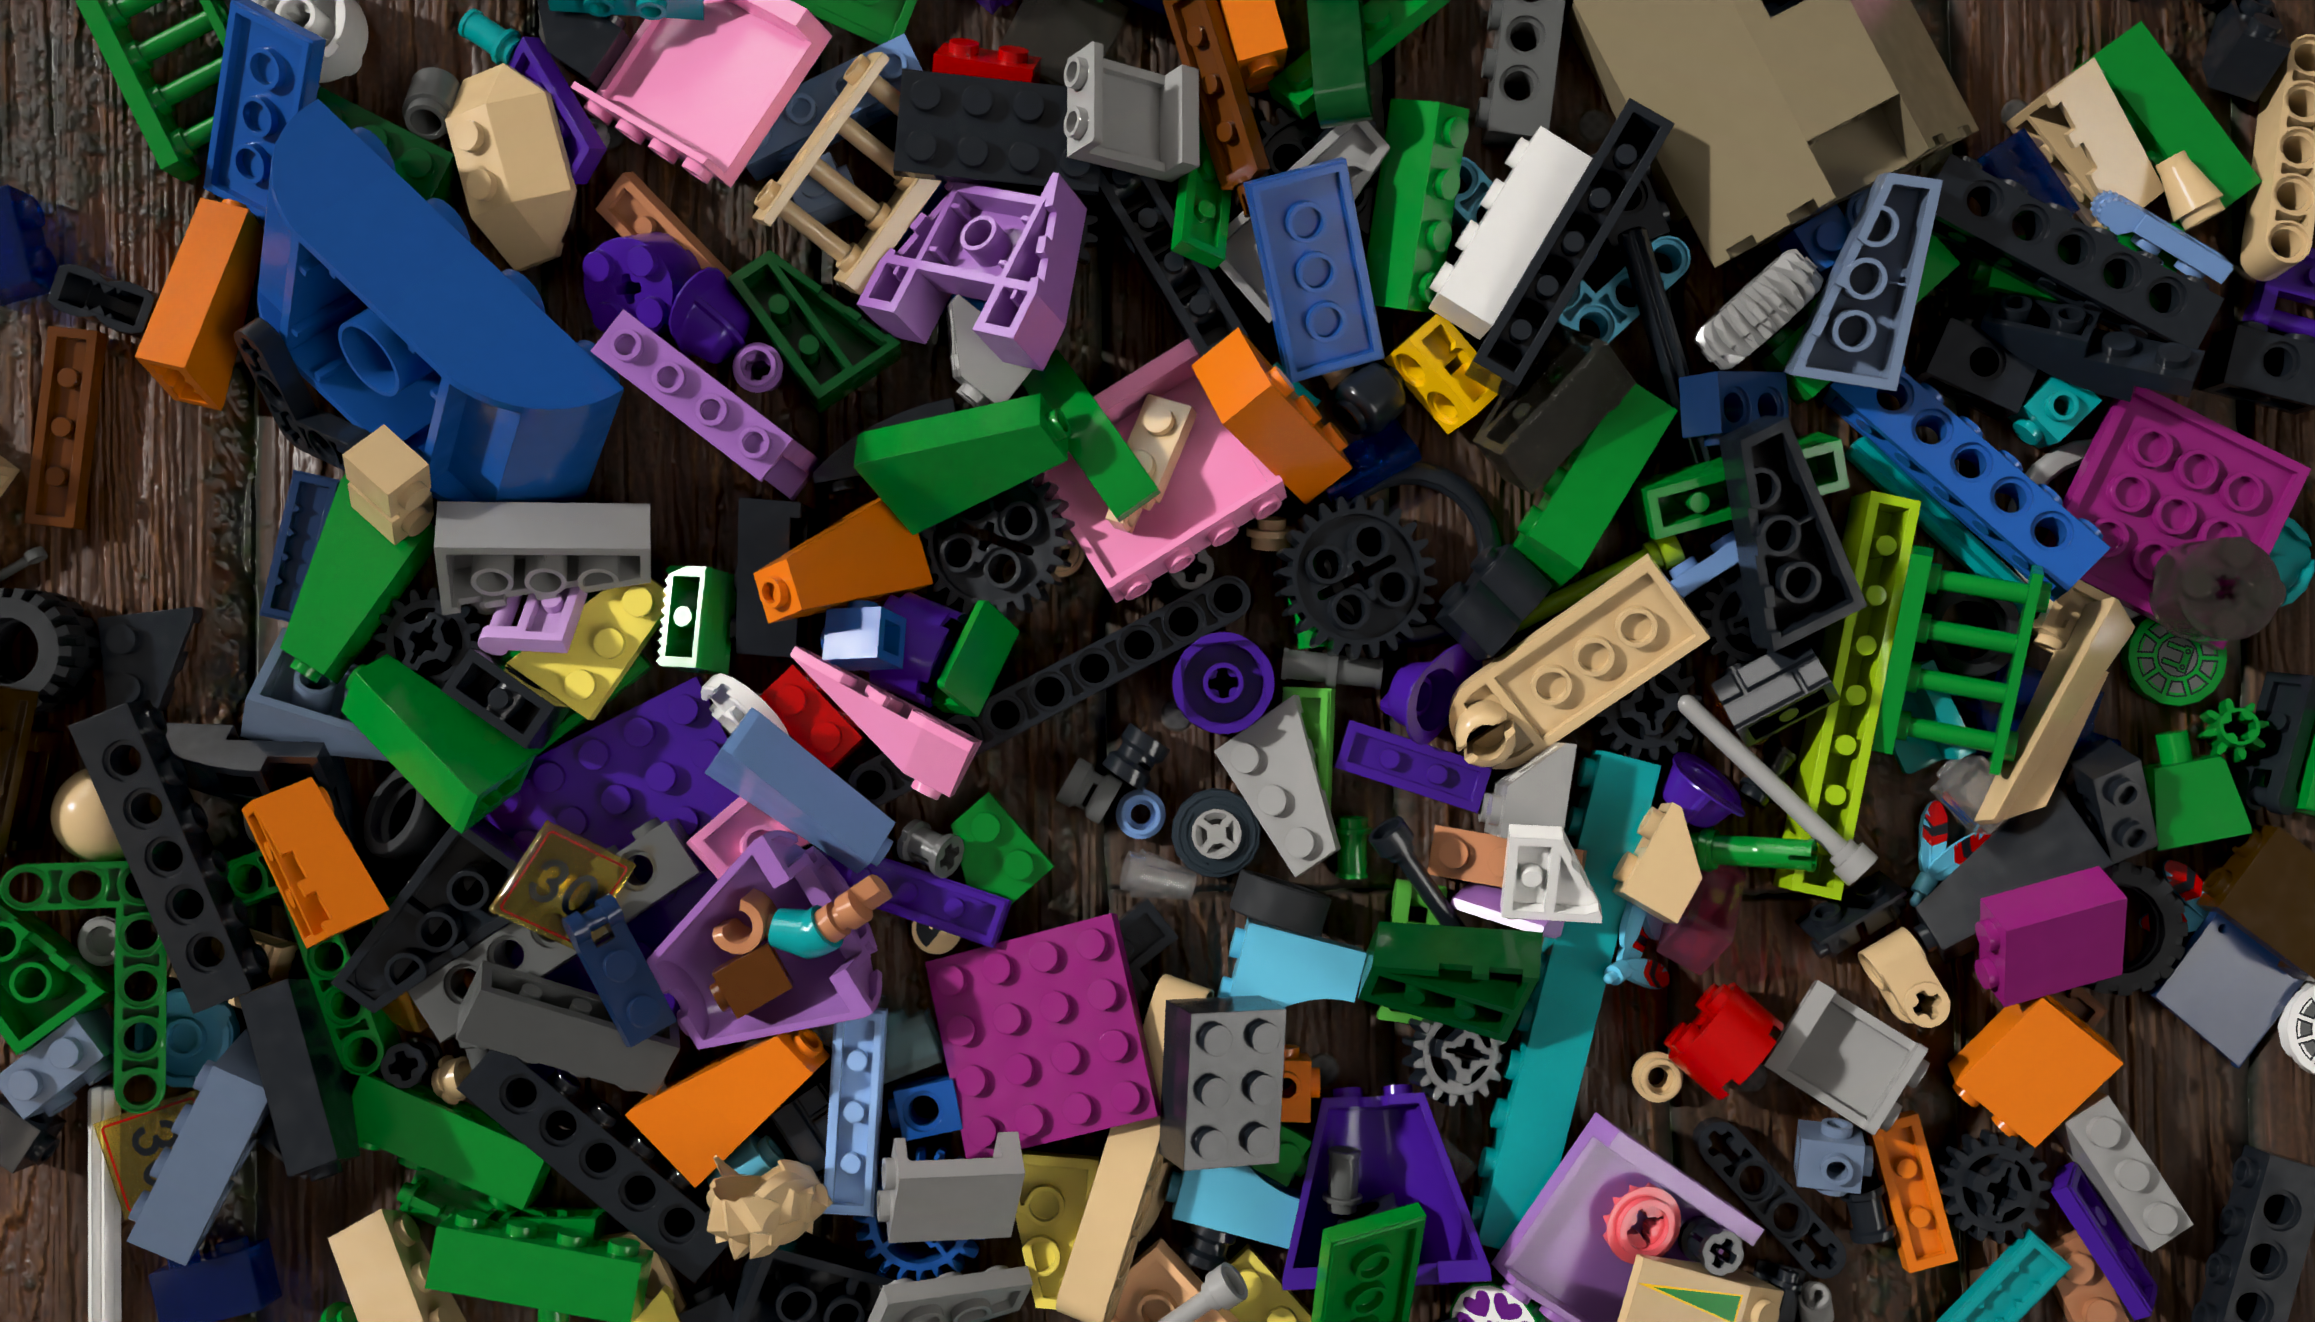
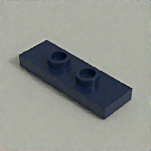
(298, 536)

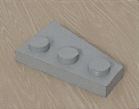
(1281, 785)
(954, 1296)

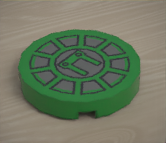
(2169, 667)

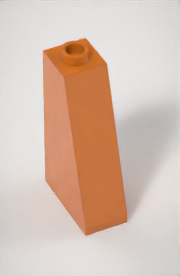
(203, 303)
(853, 559)
(725, 1100)

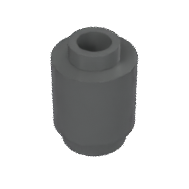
(429, 101)

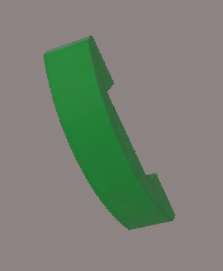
(1094, 439)

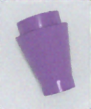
(749, 363)

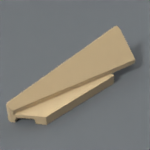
(2058, 712)

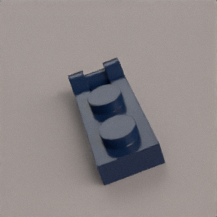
(619, 972)

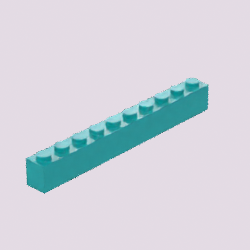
(1564, 1005)

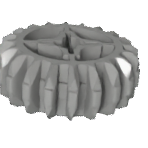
(1759, 309)

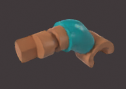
(801, 931)

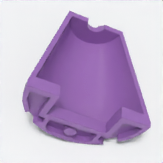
(824, 988)

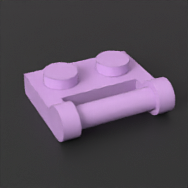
(542, 627)

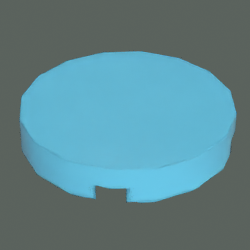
(190, 1037)

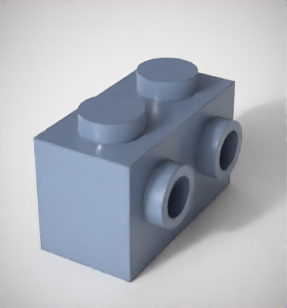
(61, 1065)

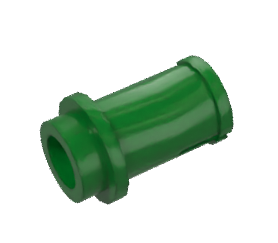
(1353, 842)

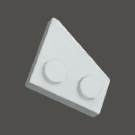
(1545, 878)

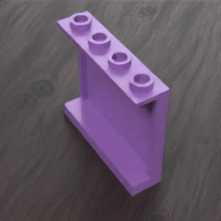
(706, 405)
(1559, 1243)

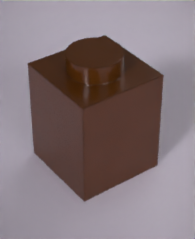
(750, 980)

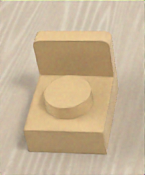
(2057, 624)

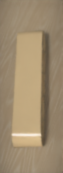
(2283, 130)

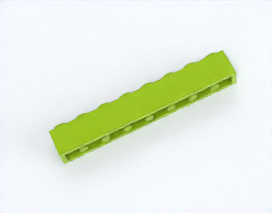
(1856, 659)

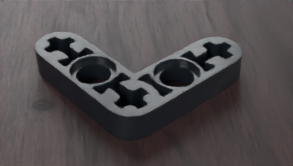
(289, 399)

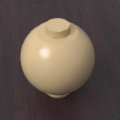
(83, 823)

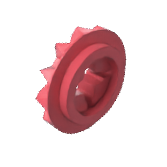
(1658, 1230)

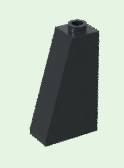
(2018, 854)
(301, 1078)

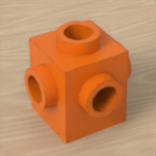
(1303, 1086)

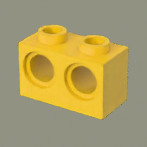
(1434, 370)

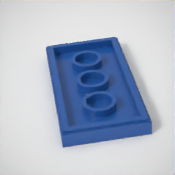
(264, 81)
(1314, 269)

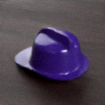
(709, 318)
(1423, 692)
(1700, 791)

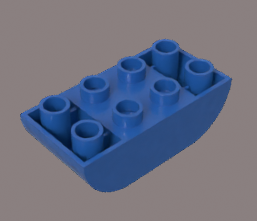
(420, 328)

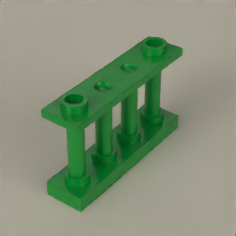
(150, 101)
(1917, 627)

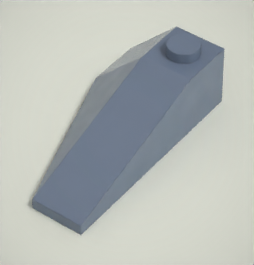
(296, 709)

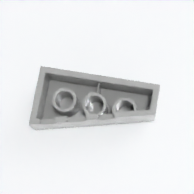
(537, 548)

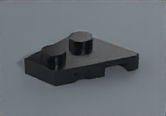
(144, 654)

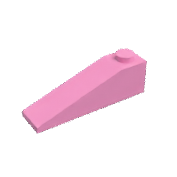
(909, 736)

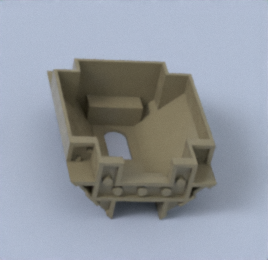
(1772, 109)

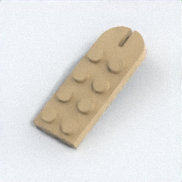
(1574, 667)

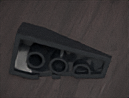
(810, 1284)

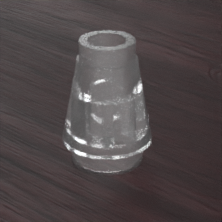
(1155, 877)

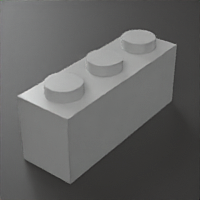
(2122, 1173)

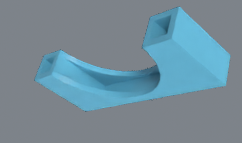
(1286, 971)

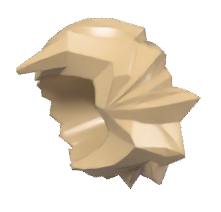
(765, 1209)

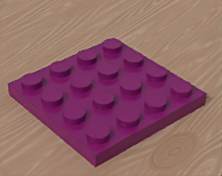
(2173, 479)
(1044, 1036)

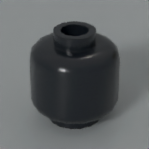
(1369, 399)

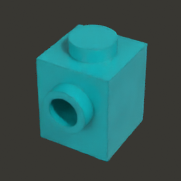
(2052, 411)

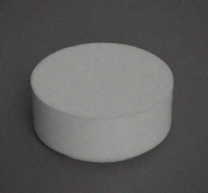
(97, 940)

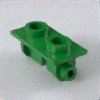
(436, 1201)

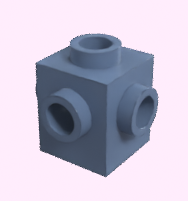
(1831, 1156)

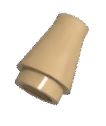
(2188, 191)

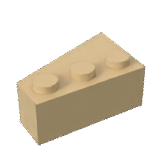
(2089, 141)
(388, 1271)

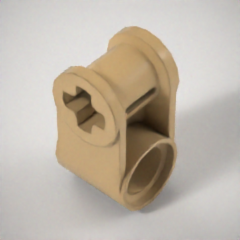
(1900, 973)

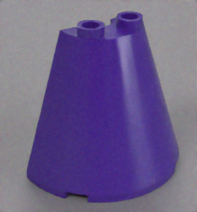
(1400, 1156)

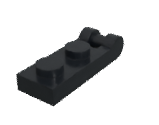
(2289, 707)

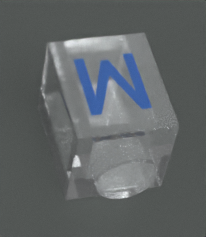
(1963, 789)

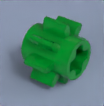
(2239, 718)

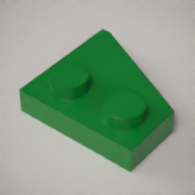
(998, 850)

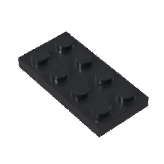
(986, 133)

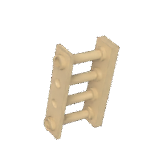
(885, 221)

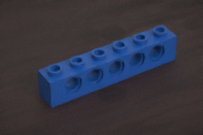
(1972, 499)

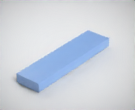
(855, 1114)

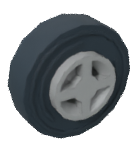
(1217, 855)

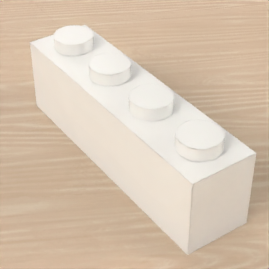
(1509, 233)

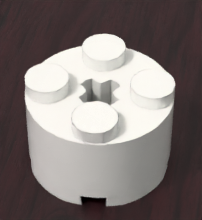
(336, 21)

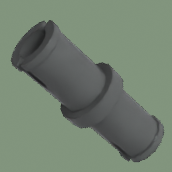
(1332, 670)

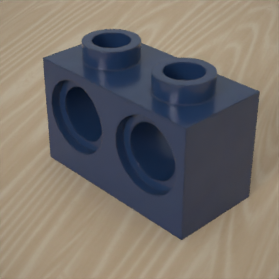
(1727, 400)

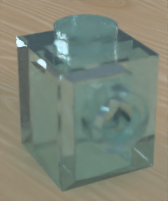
(910, 1043)

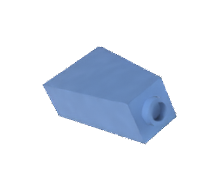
(801, 793)

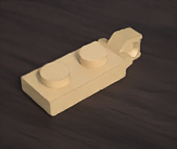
(1157, 444)

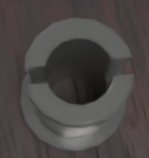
(1343, 1180)

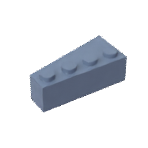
(1872, 291)
(208, 1151)

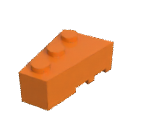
(1270, 418)
(313, 861)

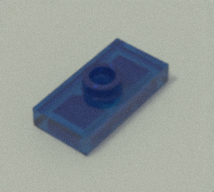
(2023, 162)
(1375, 460)

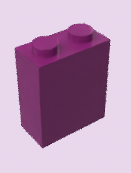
(2051, 936)

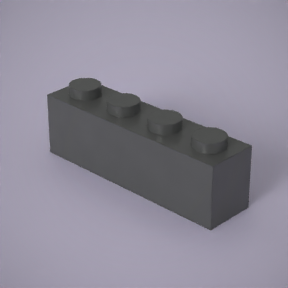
(559, 1029)

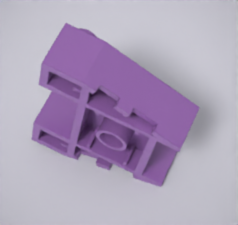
(991, 248)

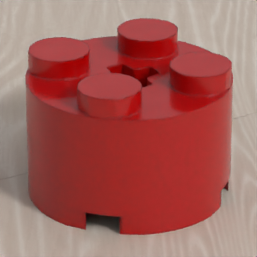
(1724, 1038)

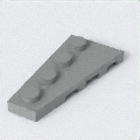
(1364, 153)

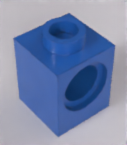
(912, 1125)

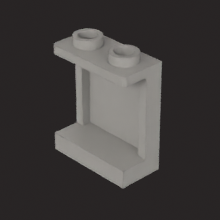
(1131, 116)
(1847, 1059)
(951, 1195)

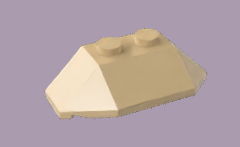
(512, 164)

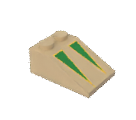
(1687, 1292)

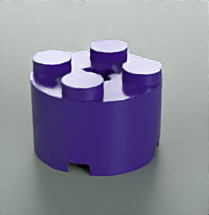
(639, 276)
(928, 645)
(1241, 661)

